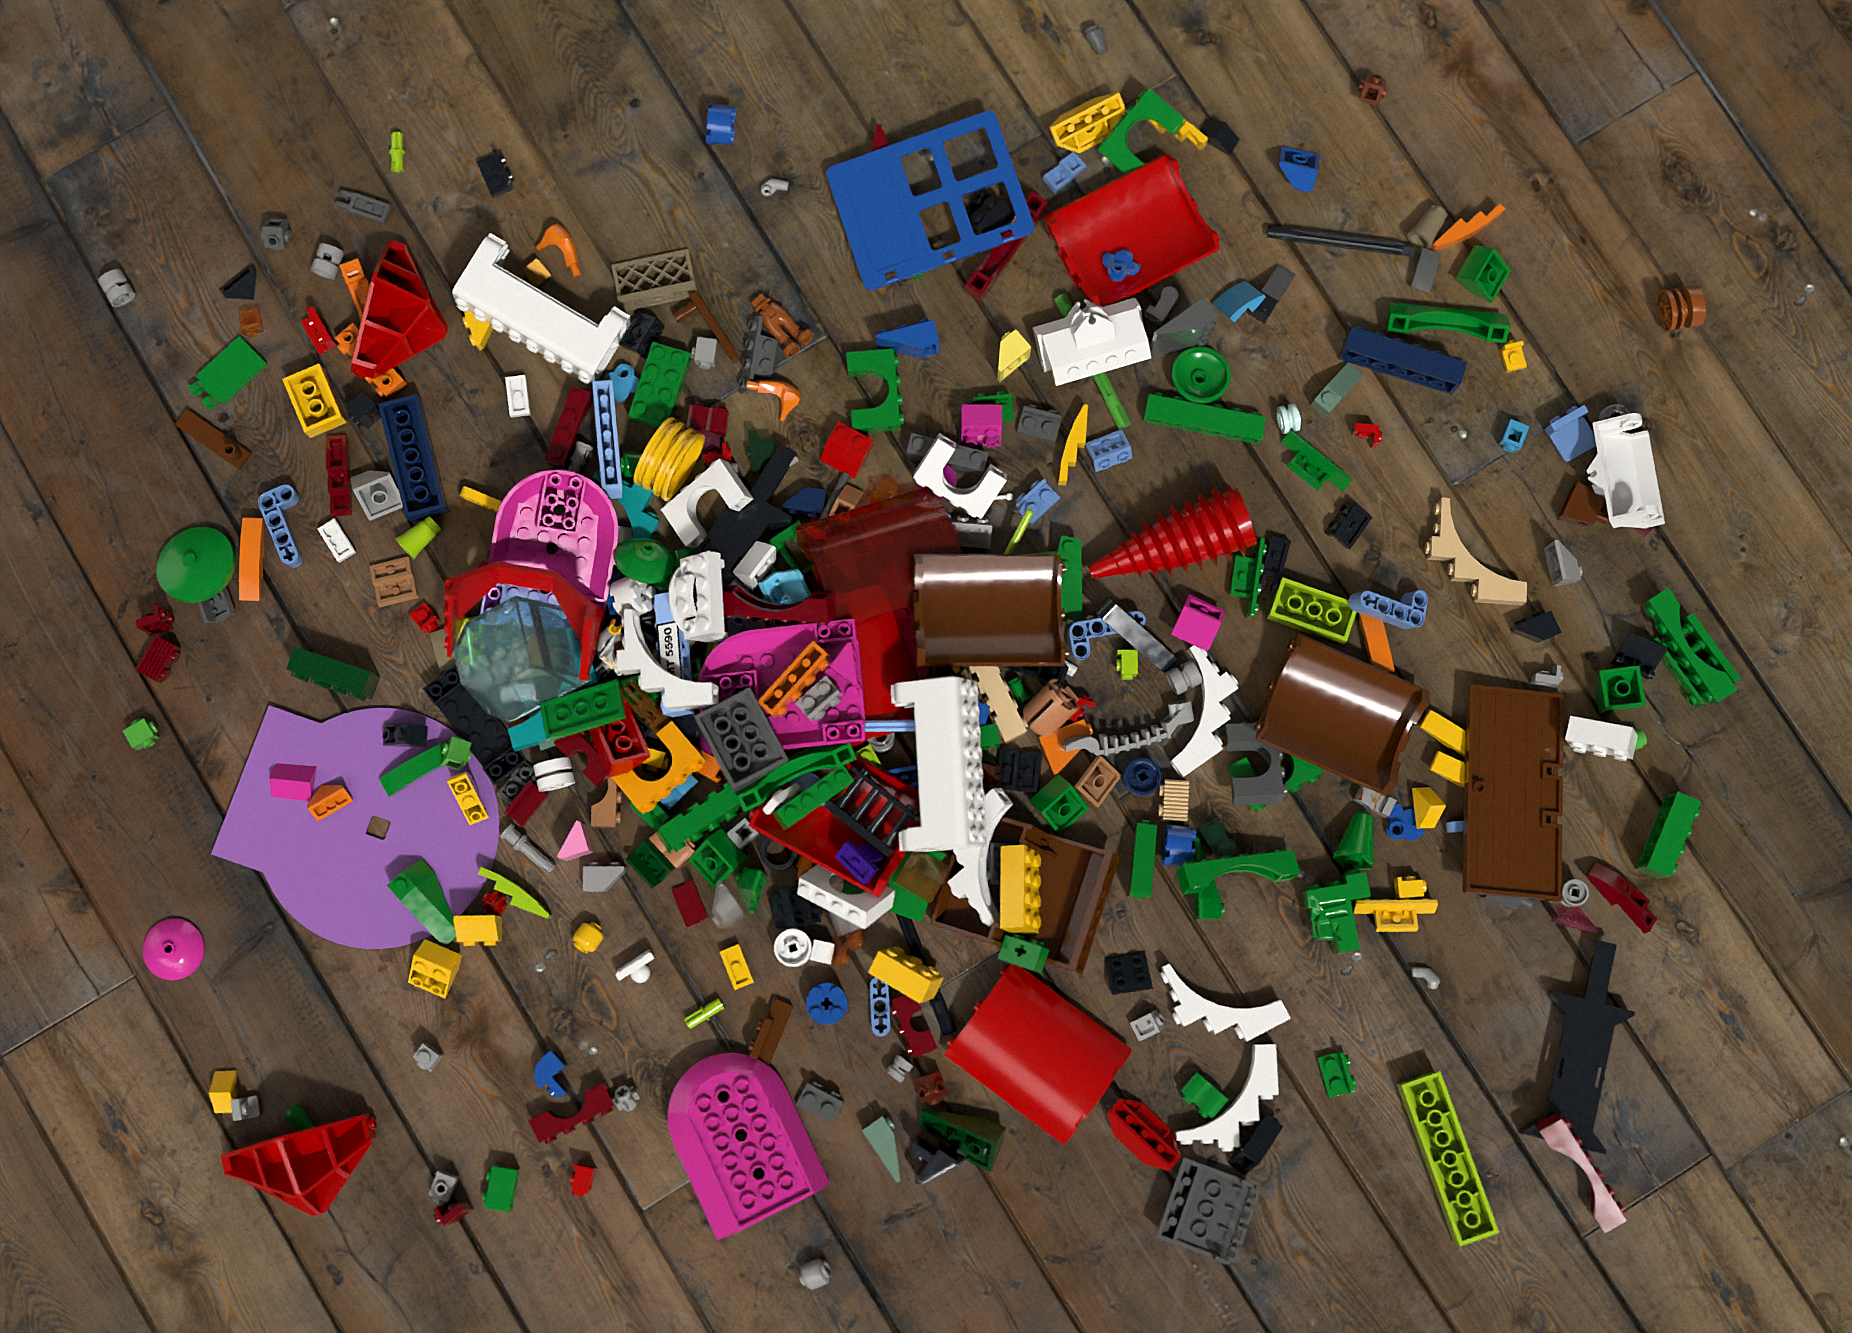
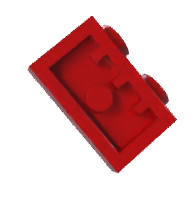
(318, 332)

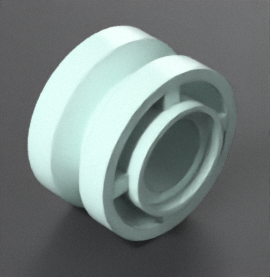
(1288, 418)

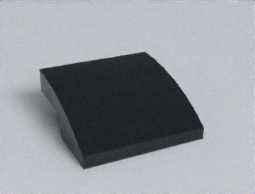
(1020, 770)

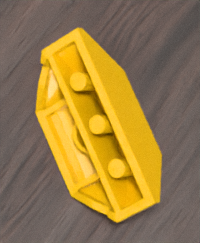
(1088, 123)

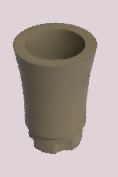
(1427, 228)

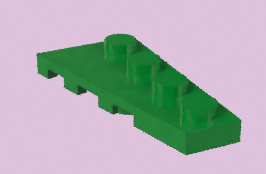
(1071, 581)

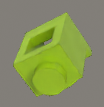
(1127, 664)

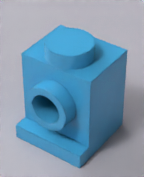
(1517, 431)

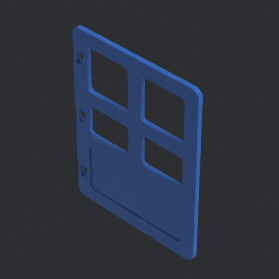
(884, 215)

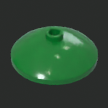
(1204, 365)
(644, 559)

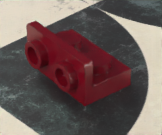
(157, 622)
(451, 1215)

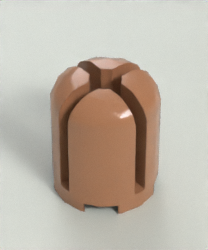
(1050, 708)

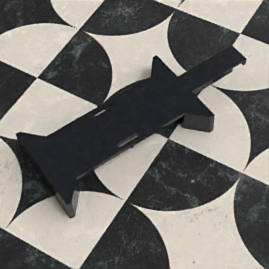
(739, 530)
(1584, 1048)

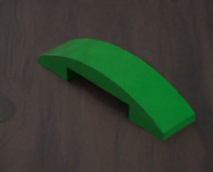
(412, 770)

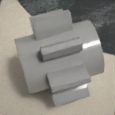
(625, 1098)

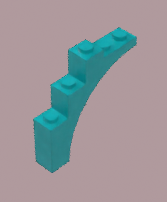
(635, 502)
(532, 730)

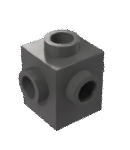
(276, 233)

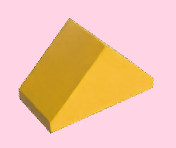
(1427, 807)
(223, 1090)

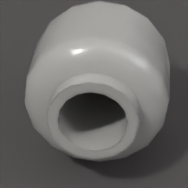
(815, 1273)

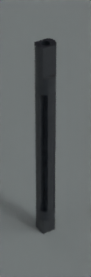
(1341, 240)
(938, 1003)

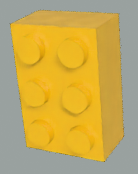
(314, 400)
(906, 974)

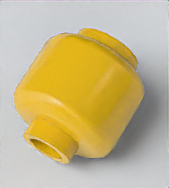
(588, 937)

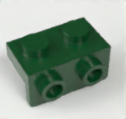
(650, 863)

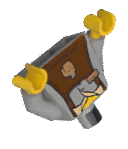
(608, 644)

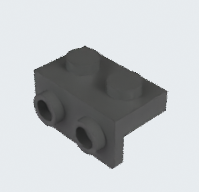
(217, 608)

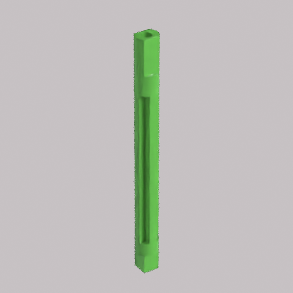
(1101, 379)

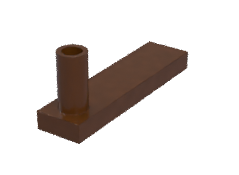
(697, 305)
(213, 439)

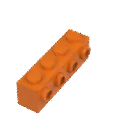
(387, 384)
(794, 679)

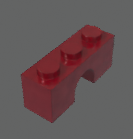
(576, 743)
(919, 1042)

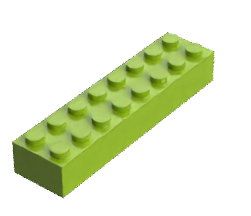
(1447, 1158)

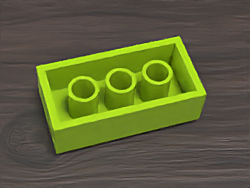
(1312, 611)

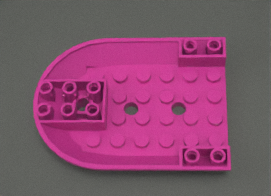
(583, 533)
(762, 655)
(722, 1165)

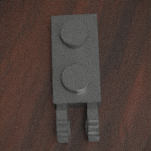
(364, 207)

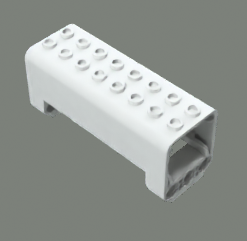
(535, 316)
(946, 764)

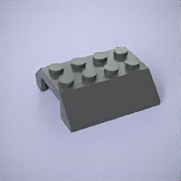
(1208, 1211)

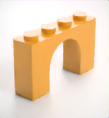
(684, 762)

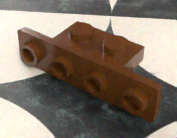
(770, 1032)

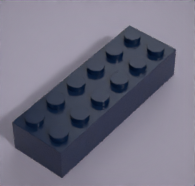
(1402, 360)
(413, 458)

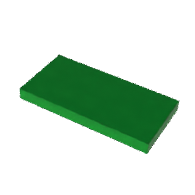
(582, 710)

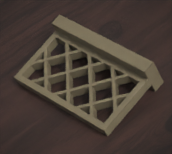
(654, 295)

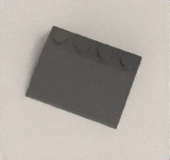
(1186, 330)
(741, 739)

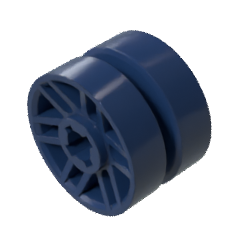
(1149, 770)

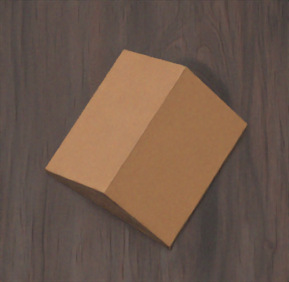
(1097, 781)

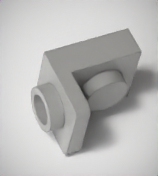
(1545, 679)
(1148, 1025)
(245, 1108)

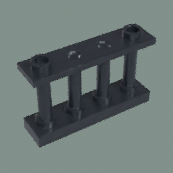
(869, 832)

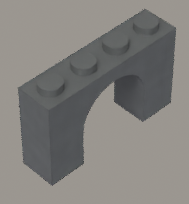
(1255, 790)

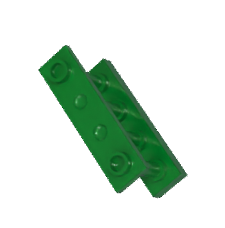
(779, 542)
(1702, 642)

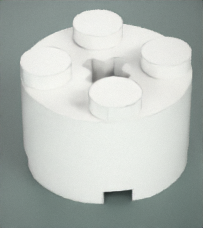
(632, 595)

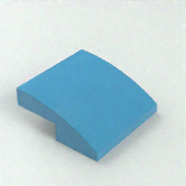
(1238, 299)

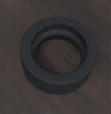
(775, 866)

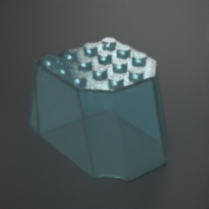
(518, 657)

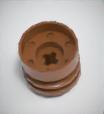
(1681, 308)

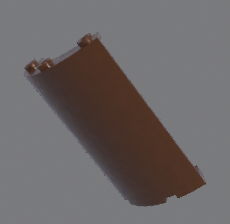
(988, 610)
(1340, 714)

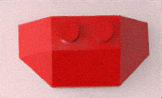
(1144, 1134)

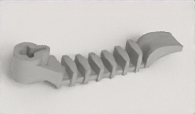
(1179, 713)

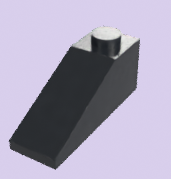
(1273, 291)

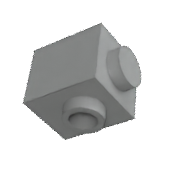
(705, 352)

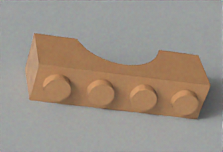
(606, 813)

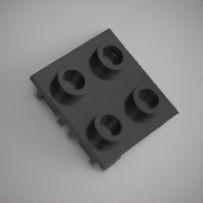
(1640, 651)
(1128, 973)

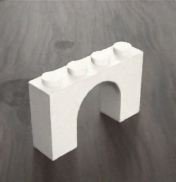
(973, 499)
(682, 509)
(858, 909)

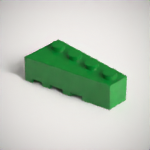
(699, 819)

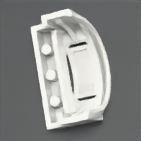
(709, 619)

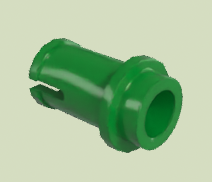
(1018, 690)

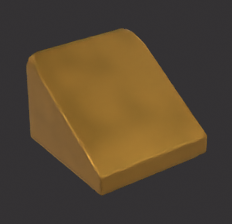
(536, 273)

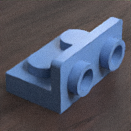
(1109, 450)
(1039, 500)

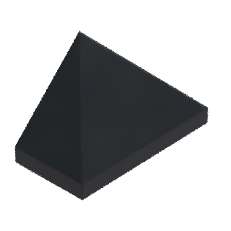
(241, 286)

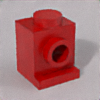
(582, 1179)

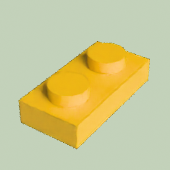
(736, 967)

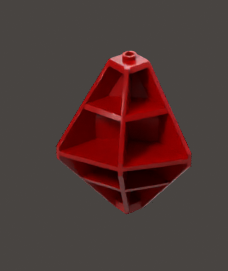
(397, 315)
(305, 1166)

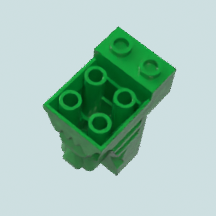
(1332, 910)

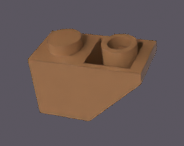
(847, 500)

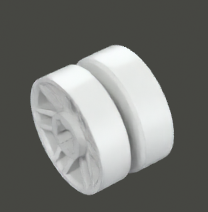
(554, 774)
(783, 944)

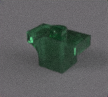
(760, 451)

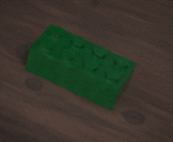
(333, 673)

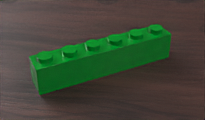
(1204, 419)

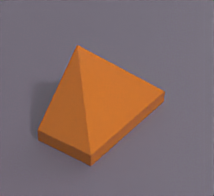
(328, 800)

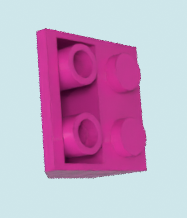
(981, 425)
(1198, 622)

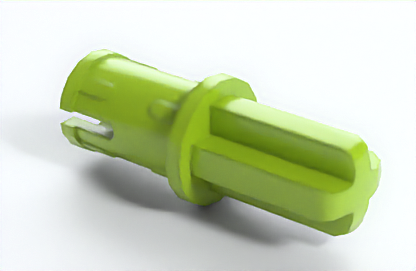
(397, 152)
(704, 1013)

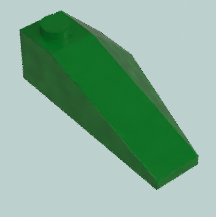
(422, 895)
(1208, 902)

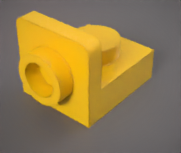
(1513, 356)

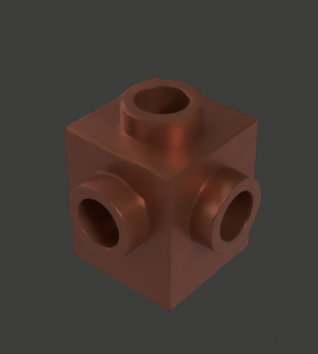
(1372, 89)
(990, 775)
(930, 1088)

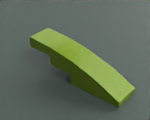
(520, 897)

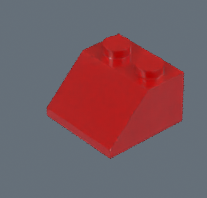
(846, 450)

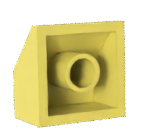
(1012, 353)

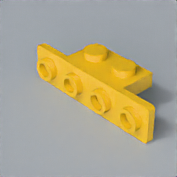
(1395, 914)

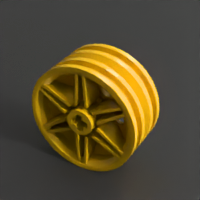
(669, 459)

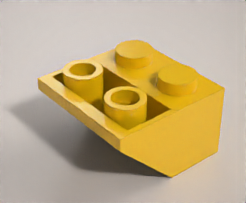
(434, 968)

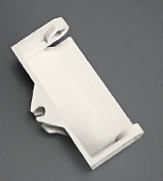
(1092, 340)
(1626, 473)

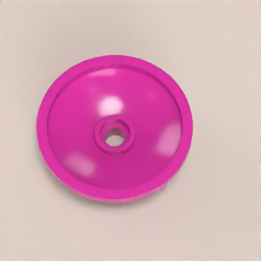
(186, 952)

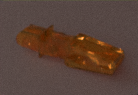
(642, 705)

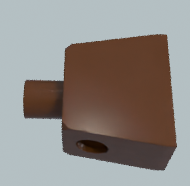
(1583, 507)

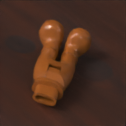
(774, 317)

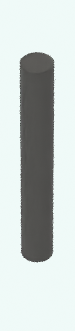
(837, 490)

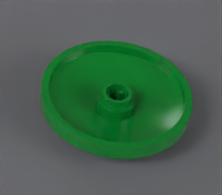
(196, 564)

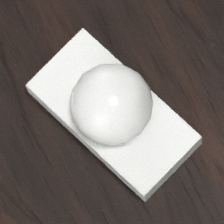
(636, 968)

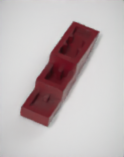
(338, 475)

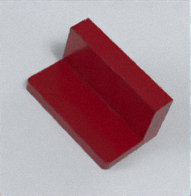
(526, 804)
(690, 903)

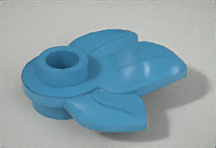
(623, 385)

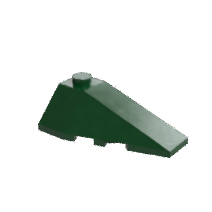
(970, 1135)

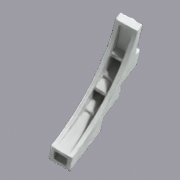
(654, 678)
(1213, 715)
(972, 879)
(1192, 1007)
(1225, 1128)

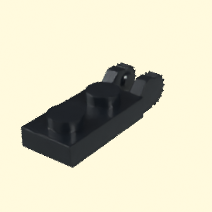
(1275, 561)

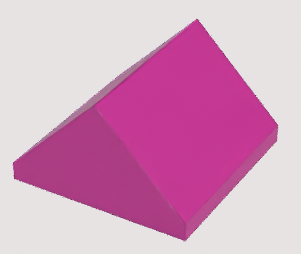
(847, 666)
(292, 781)

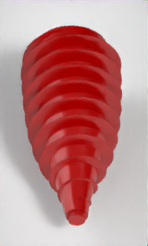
(1183, 538)

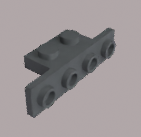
(758, 356)

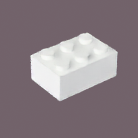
(1601, 738)

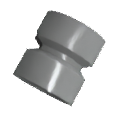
(324, 267)
(116, 287)
(1185, 676)
(1574, 893)

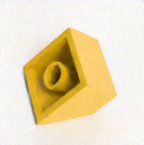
(478, 929)

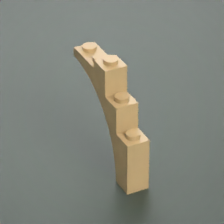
(1487, 585)

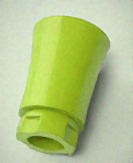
(418, 536)

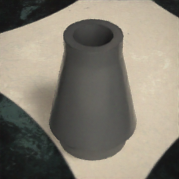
(1096, 38)

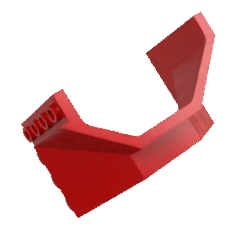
(468, 588)

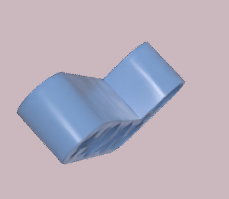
(283, 528)
(1405, 615)
(1086, 632)

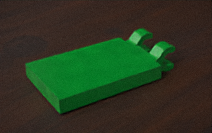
(228, 373)

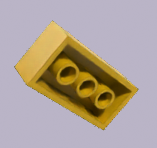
(1020, 890)

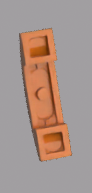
(357, 283)

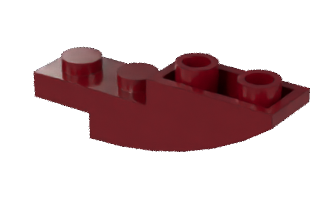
(1621, 891)

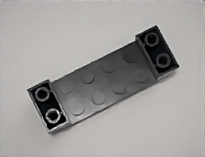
(486, 733)

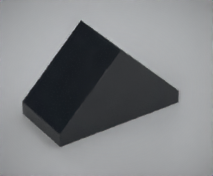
(1220, 136)

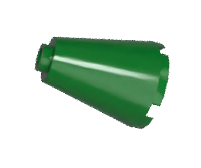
(1357, 842)

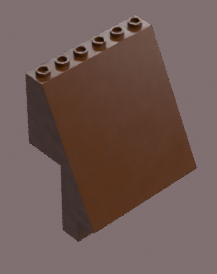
(1071, 894)

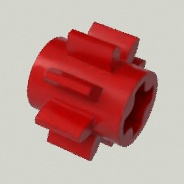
(494, 903)

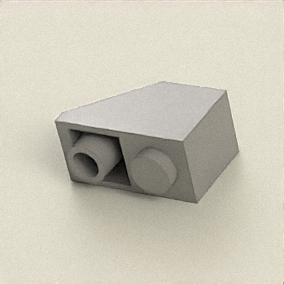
(601, 878)

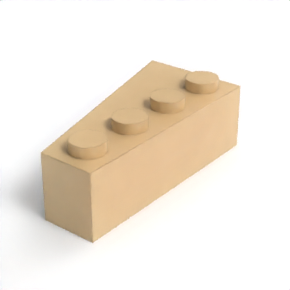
(1002, 708)

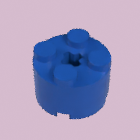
(719, 124)
(1177, 845)
(819, 1012)

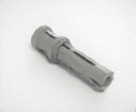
(579, 457)
(521, 843)

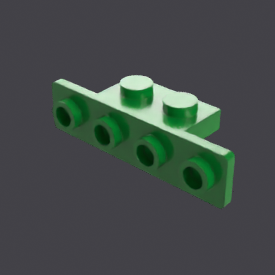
(1312, 465)
(1246, 577)

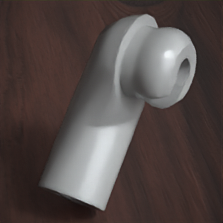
(773, 185)
(1426, 973)

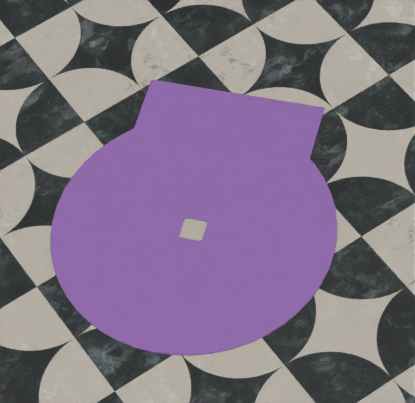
(330, 869)

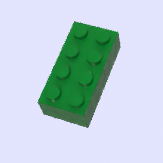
(660, 385)
(1668, 835)

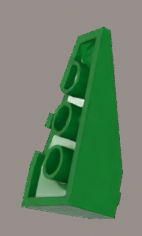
(750, 886)

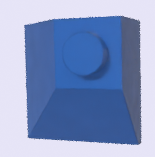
(1299, 167)

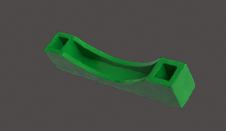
(1484, 325)
(1712, 682)
(800, 763)
(1275, 866)

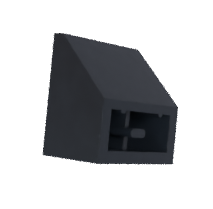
(987, 212)

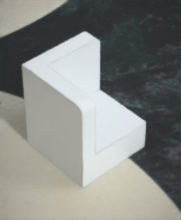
(822, 951)

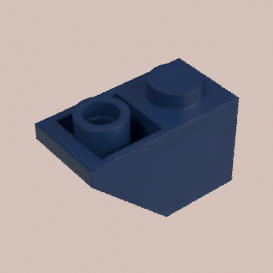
(806, 502)

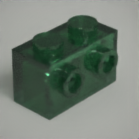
(1216, 840)

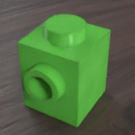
(141, 733)
(456, 753)

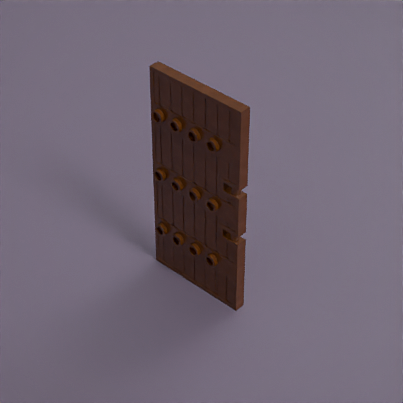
(1508, 794)

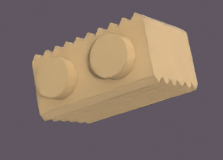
(1174, 800)

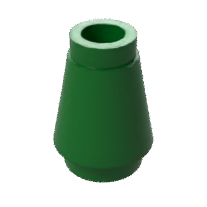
(298, 1118)

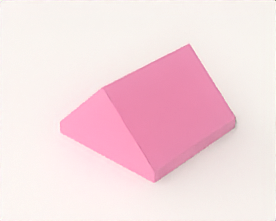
(577, 843)

